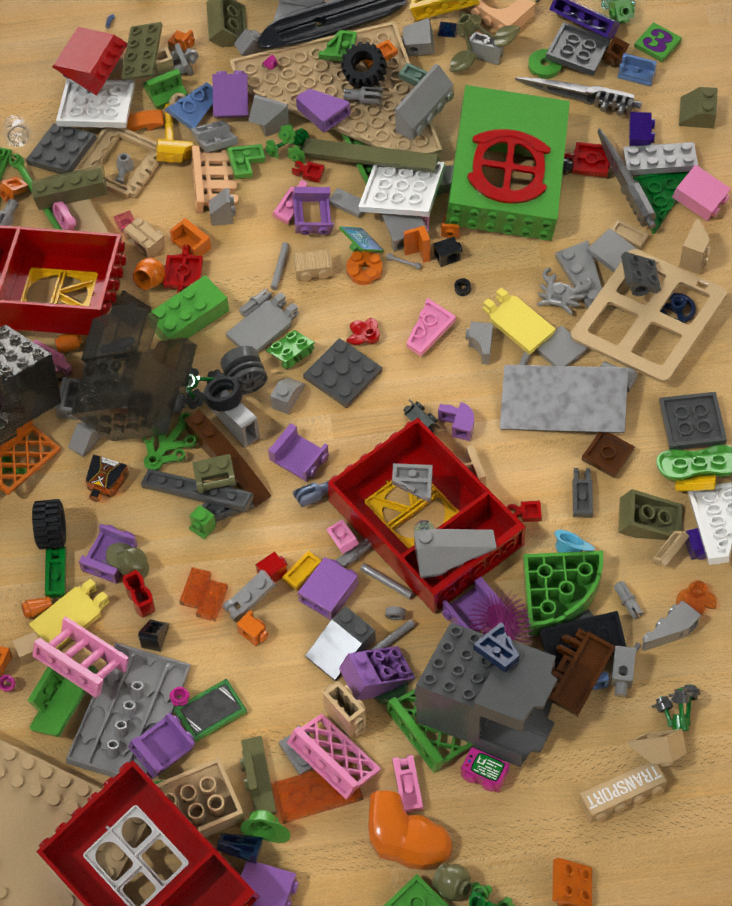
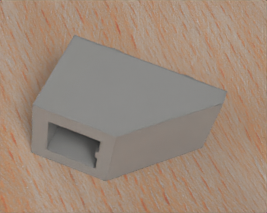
(248, 43)
(222, 208)

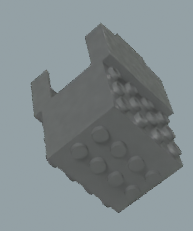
(482, 703)

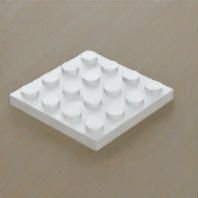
(106, 109)
(401, 191)

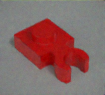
(310, 172)
(529, 511)

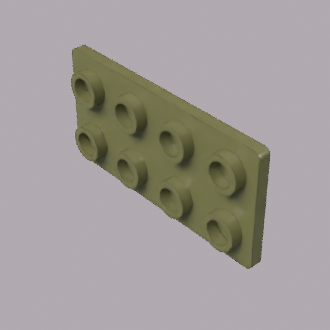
(141, 51)

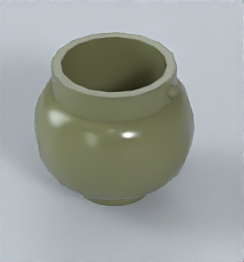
(452, 881)

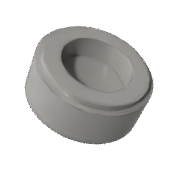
(395, 613)

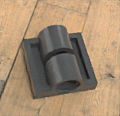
(640, 274)

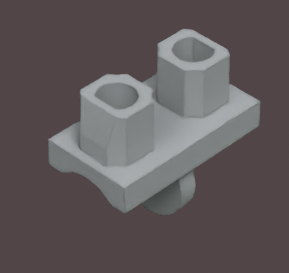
(185, 58)

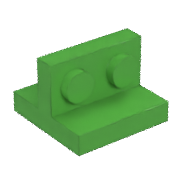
(163, 87)

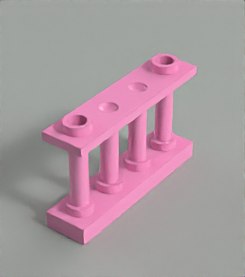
(72, 670)

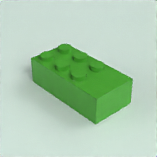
(190, 310)

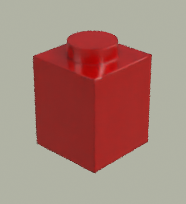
(273, 565)

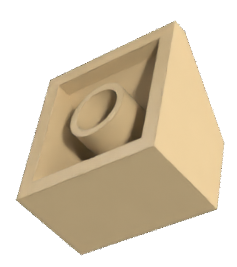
(695, 249)
(660, 746)

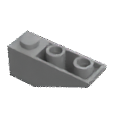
(677, 625)

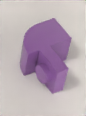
(460, 417)

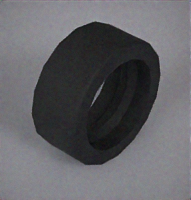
(219, 384)

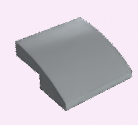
(214, 136)

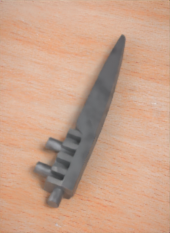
(589, 95)
(629, 187)

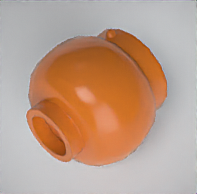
(148, 273)

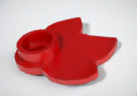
(364, 332)

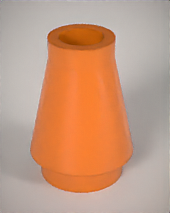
(34, 607)

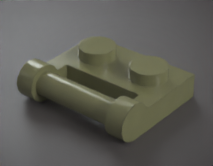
(211, 469)

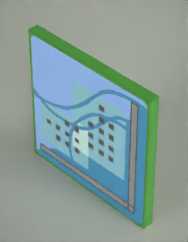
(360, 240)

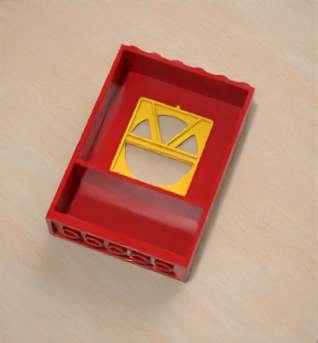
(39, 253)
(467, 503)

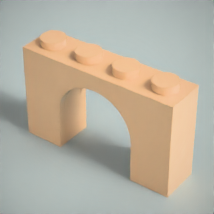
(515, 14)

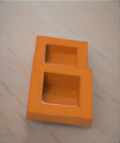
(150, 119)

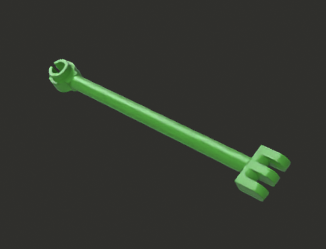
(19, 164)

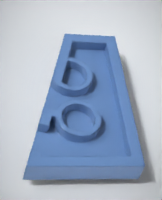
(193, 106)

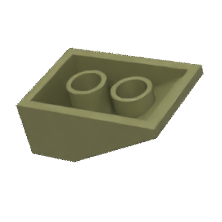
(648, 516)

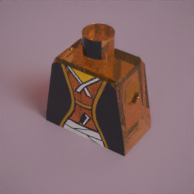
(105, 477)

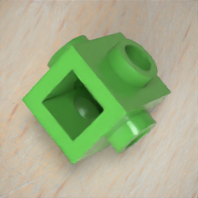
(621, 10)

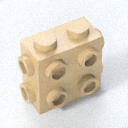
(345, 709)

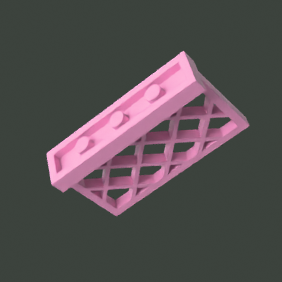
(325, 763)

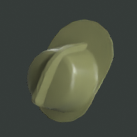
(127, 559)

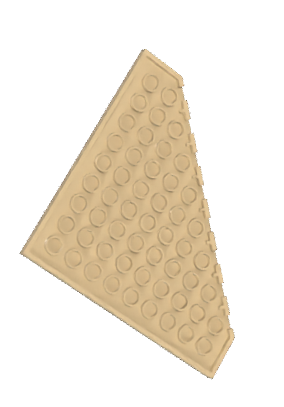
(302, 69)
(32, 805)

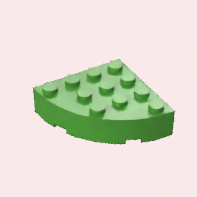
(559, 586)

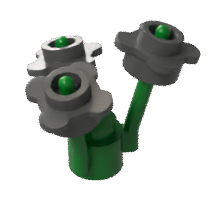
(681, 696)

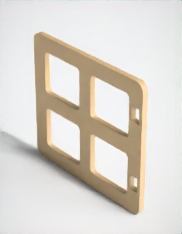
(648, 315)

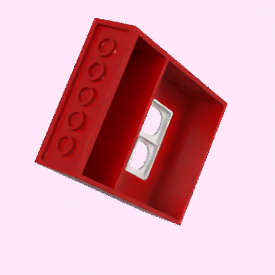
(200, 881)

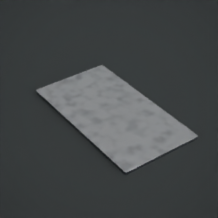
(564, 398)

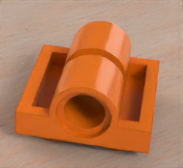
(571, 883)

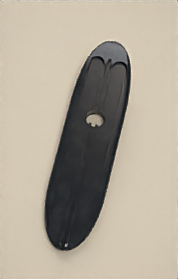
(334, 15)

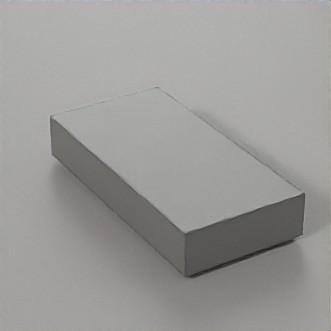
(345, 202)

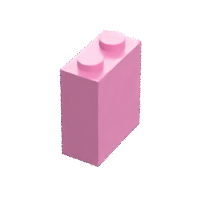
(702, 193)

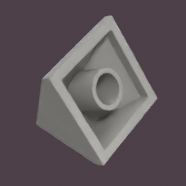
(269, 114)

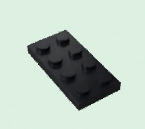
(605, 626)

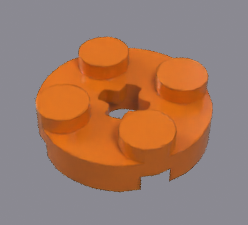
(360, 259)

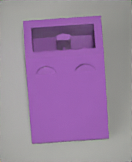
(375, 672)

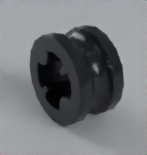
(462, 292)

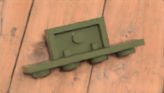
(257, 774)

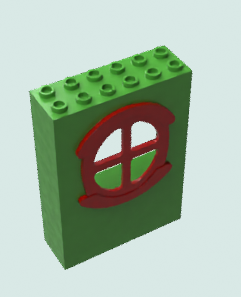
(512, 126)

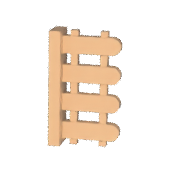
(209, 172)

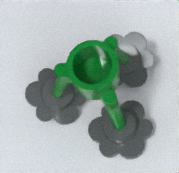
(195, 397)

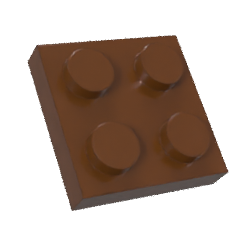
(608, 453)

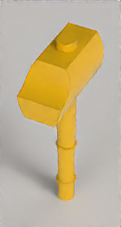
(169, 149)

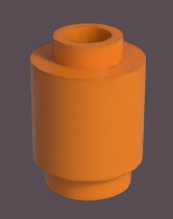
(68, 342)

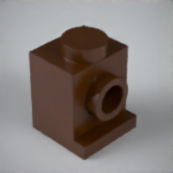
(615, 51)

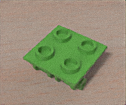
(291, 348)

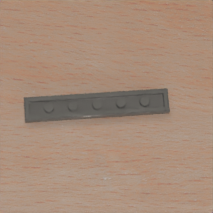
(187, 488)

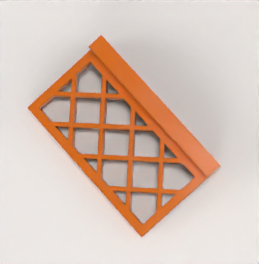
(22, 433)

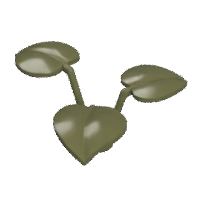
(467, 26)

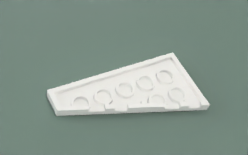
(714, 521)

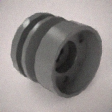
(246, 367)

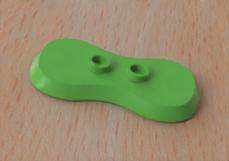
(684, 464)

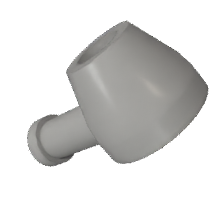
(124, 165)

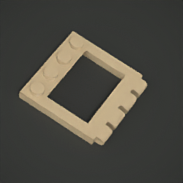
(102, 146)

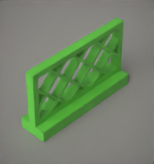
(418, 738)

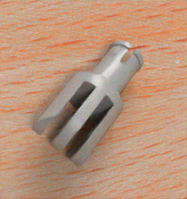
(365, 95)
(6, 214)

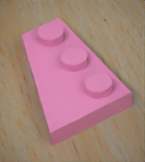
(430, 327)

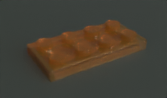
(309, 795)

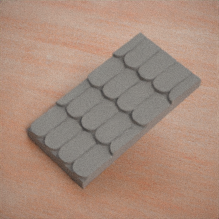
(126, 709)

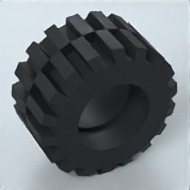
(357, 54)
(49, 524)

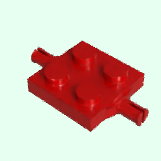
(589, 160)
(182, 270)

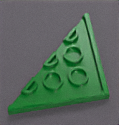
(659, 192)

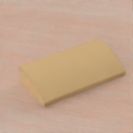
(86, 217)

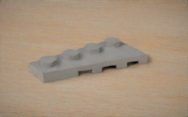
(580, 266)

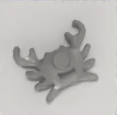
(561, 294)

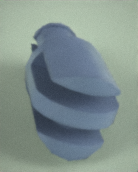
(310, 493)

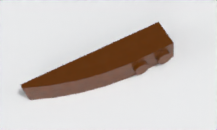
(215, 445)

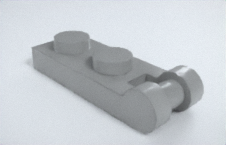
(249, 595)

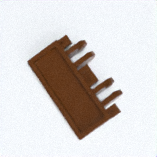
(580, 670)

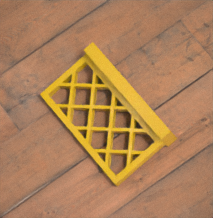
(428, 8)

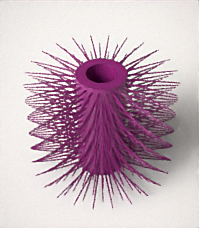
(500, 614)

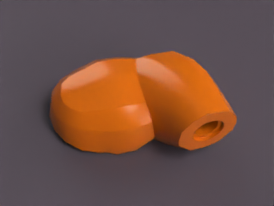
(403, 837)

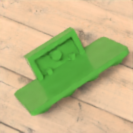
(55, 701)

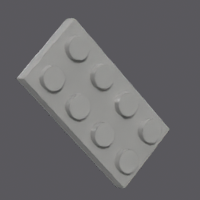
(660, 158)

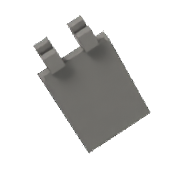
(263, 324)

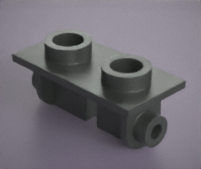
(416, 410)

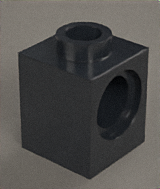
(447, 251)

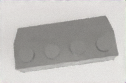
(423, 103)

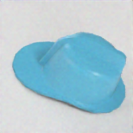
(571, 542)

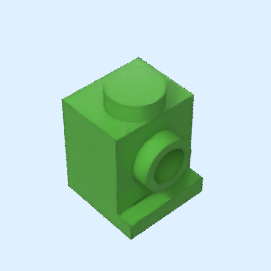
(202, 522)

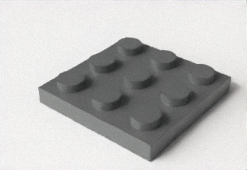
(578, 48)
(61, 149)
(342, 373)
(692, 420)

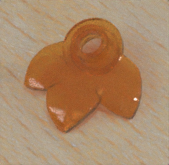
(696, 600)

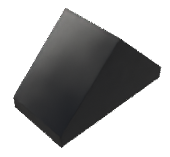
(153, 635)

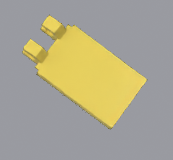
(518, 321)
(75, 606)

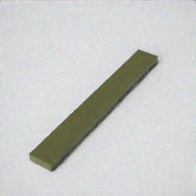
(370, 155)

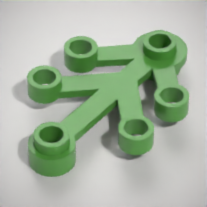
(168, 444)

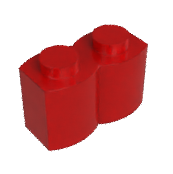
(139, 593)

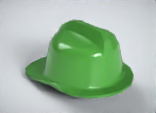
(265, 825)

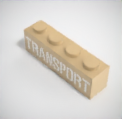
(622, 792)

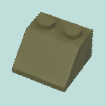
(699, 108)

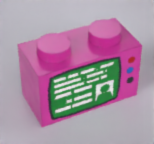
(484, 770)

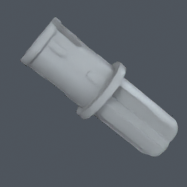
(255, 302)
(352, 555)
(628, 599)

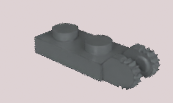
(582, 494)

